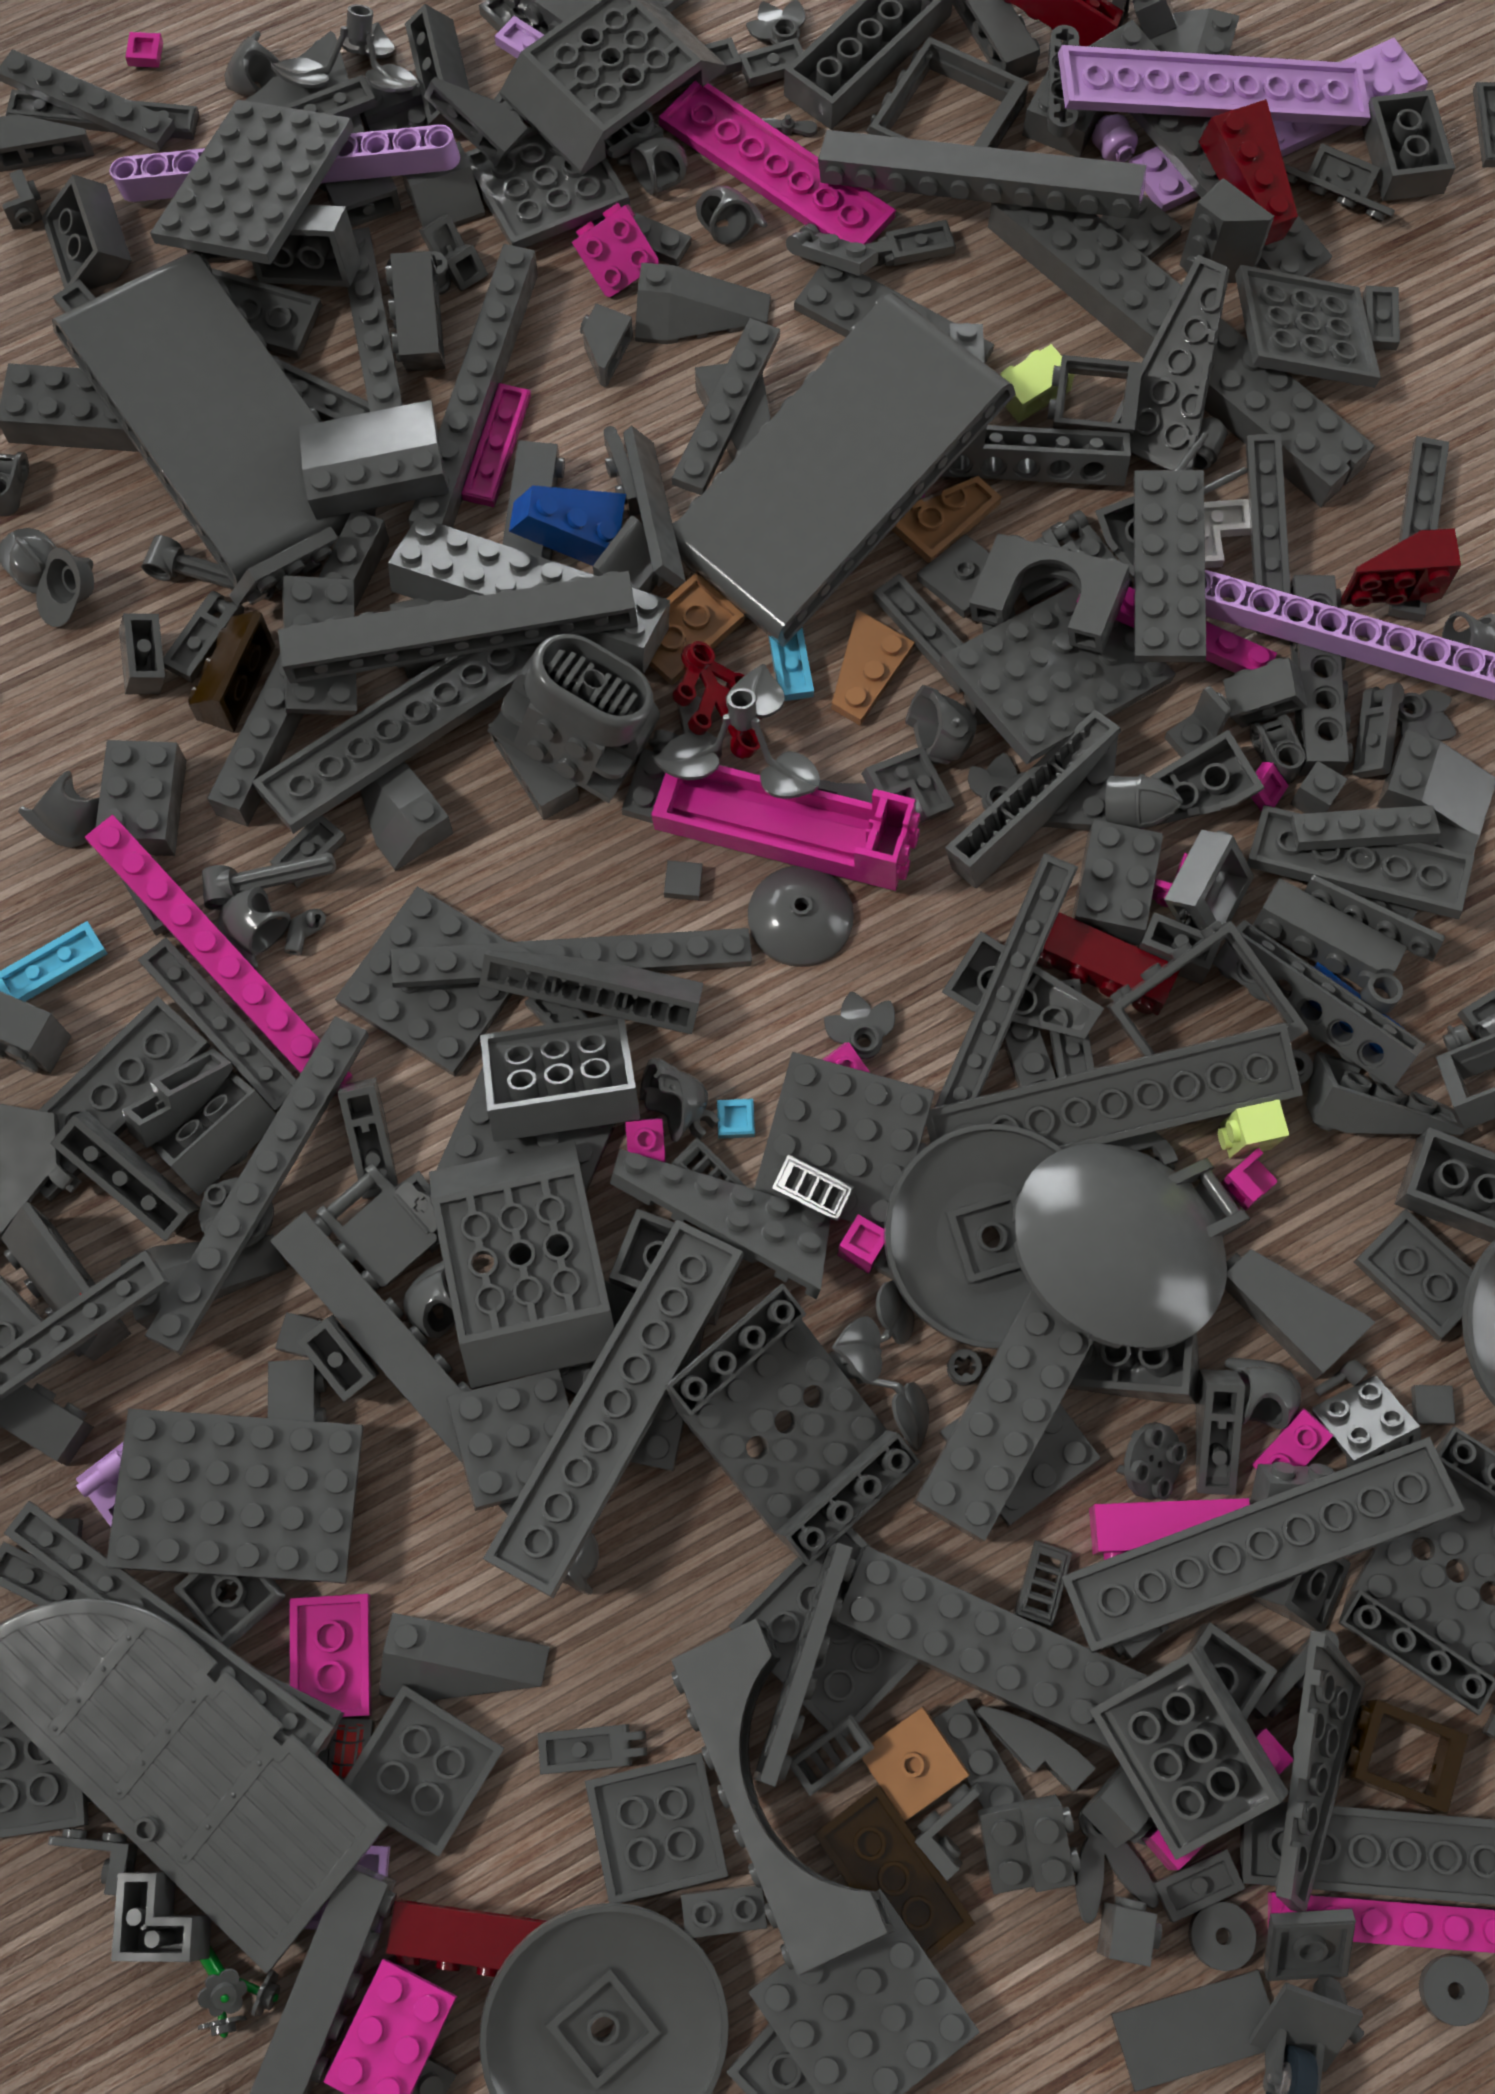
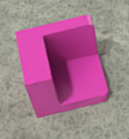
(1249, 1180)
(862, 1244)

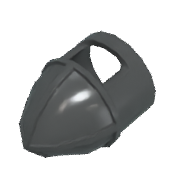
(1139, 801)

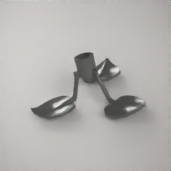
(356, 37)
(751, 697)
(860, 1358)

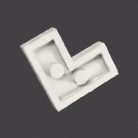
(1223, 520)

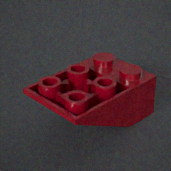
(1408, 571)

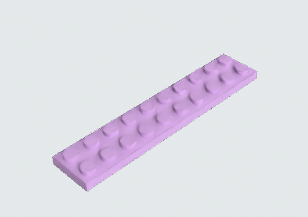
(1385, 72)
(1211, 84)

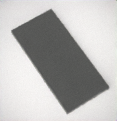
(1191, 2030)

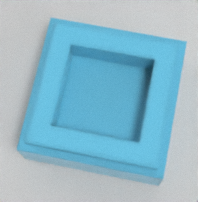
(735, 1118)

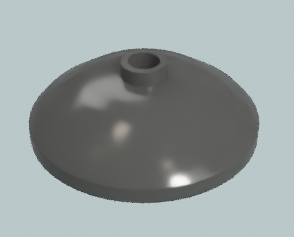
(796, 935)

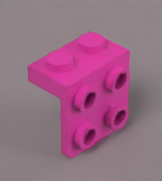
(614, 249)

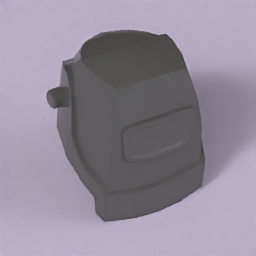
(940, 725)

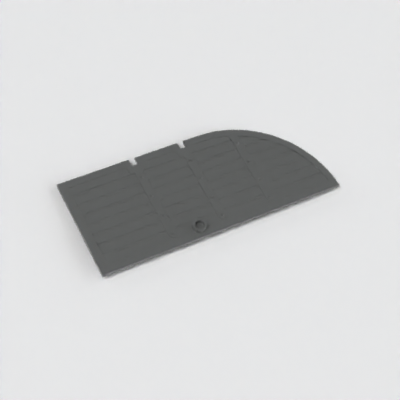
(185, 1765)

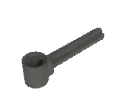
(167, 560)
(224, 882)

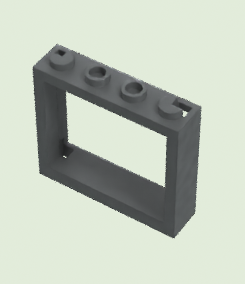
(965, 70)
(1185, 954)

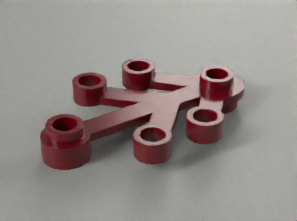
(700, 662)

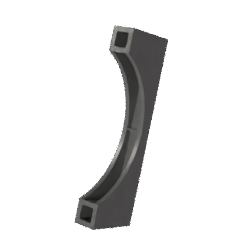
(812, 1913)

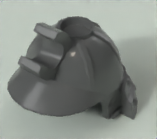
(678, 1097)

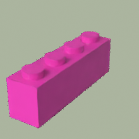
(1131, 1525)

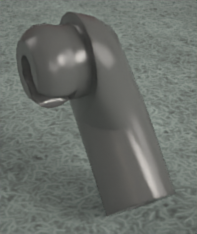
(301, 928)

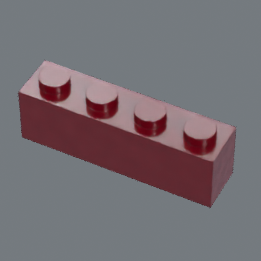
(1089, 17)
(1102, 961)
(455, 1936)

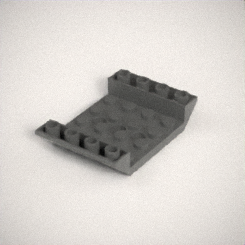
(582, 100)
(533, 1313)
(829, 1460)
(1411, 1604)

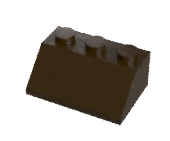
(232, 671)

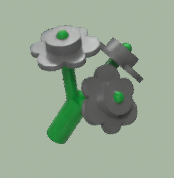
(224, 1995)

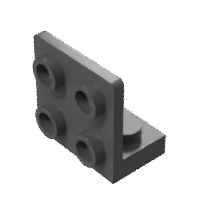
(1367, 1421)

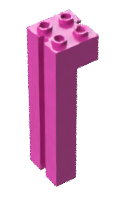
(808, 831)

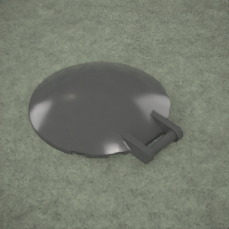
(1124, 1244)

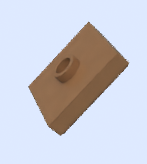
(914, 1764)

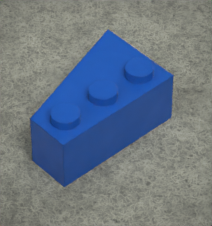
(569, 520)

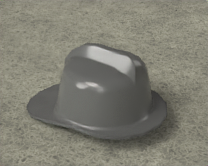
(25, 556)
(63, 585)

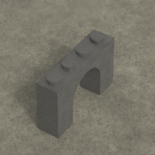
(1019, 562)

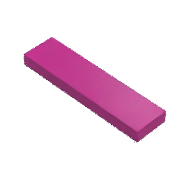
(496, 445)

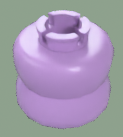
(1115, 138)

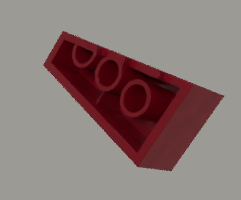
(1248, 156)

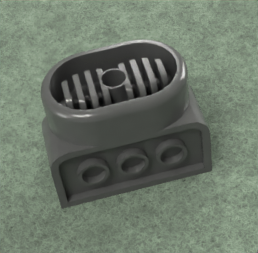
(579, 713)

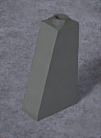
(754, 414)
(1294, 1312)

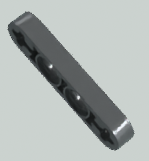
(1055, 103)

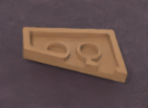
(941, 521)
(868, 666)

